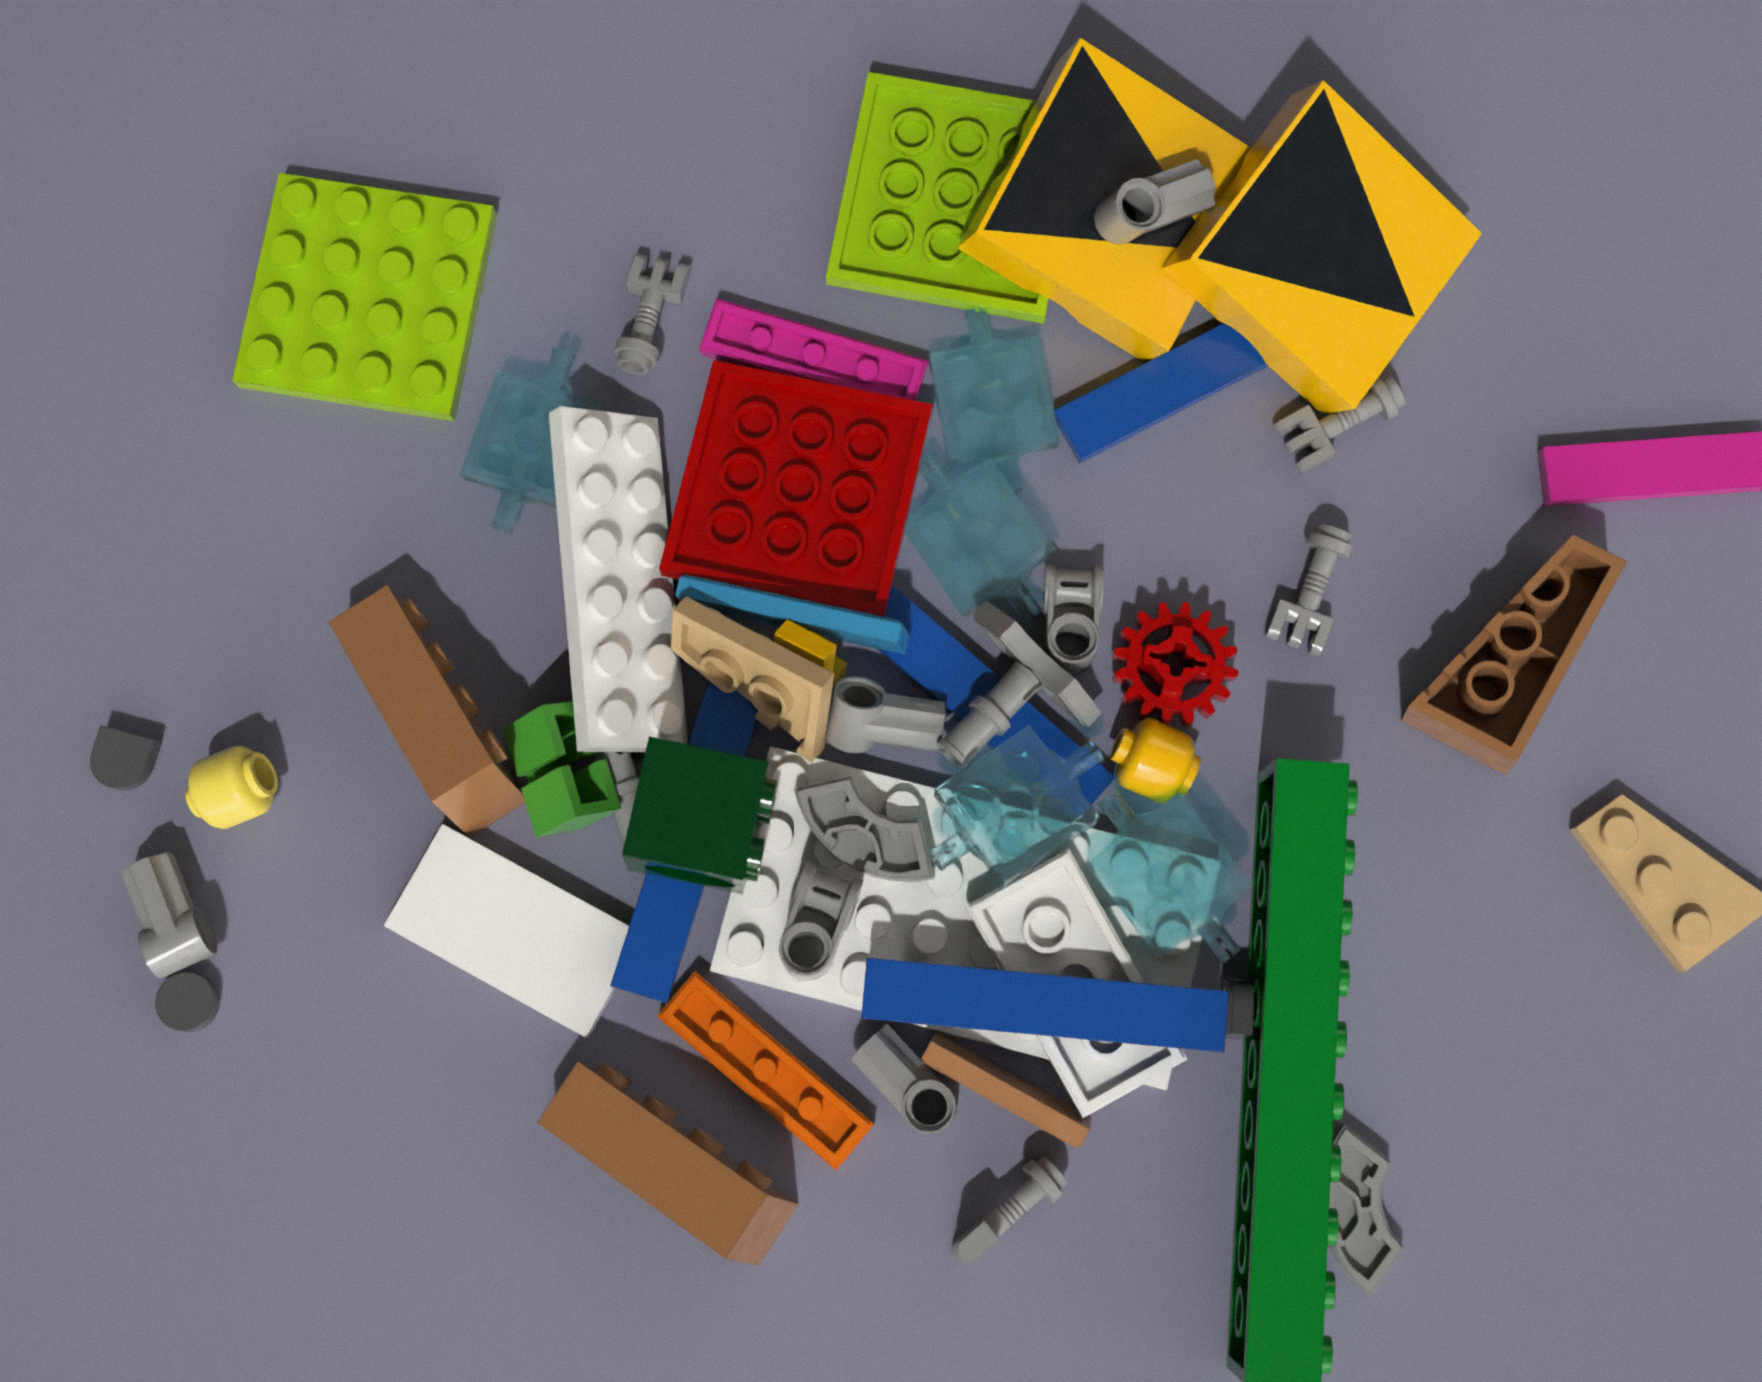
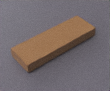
(1006, 1089)

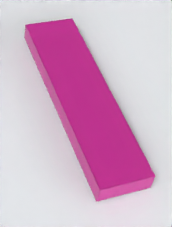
(804, 351)
(1651, 468)

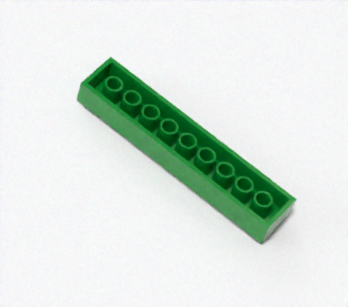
(1290, 1074)

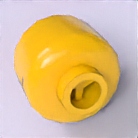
(1155, 760)

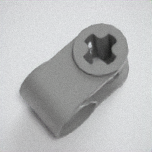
(1074, 607)
(818, 918)

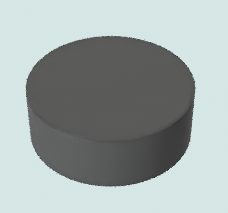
(187, 1002)

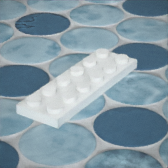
(614, 595)

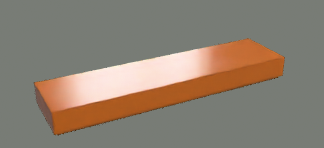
(765, 1070)

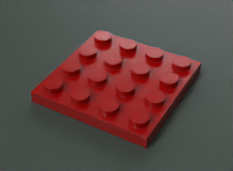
(797, 488)

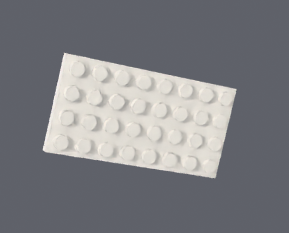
(891, 917)

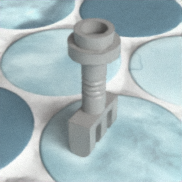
(636, 352)
(1382, 398)
(1328, 546)
(985, 1233)

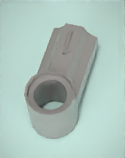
(1156, 202)
(867, 715)
(173, 929)
(902, 1077)

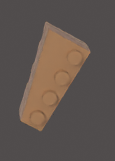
(1510, 671)
(427, 712)
(667, 1165)

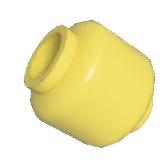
(231, 787)

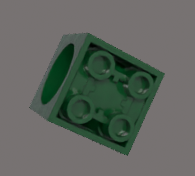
(699, 816)

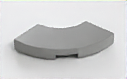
(1020, 648)
(862, 836)
(1364, 1241)

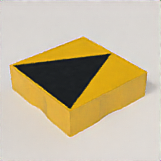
(1080, 143)
(1323, 249)

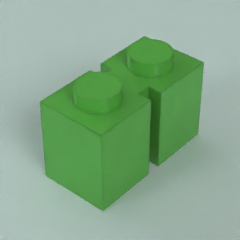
(544, 750)

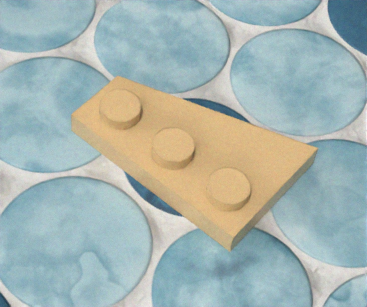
(774, 679)
(1667, 882)

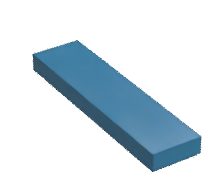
(816, 617)

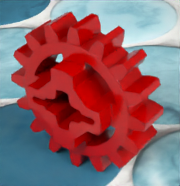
(1150, 659)

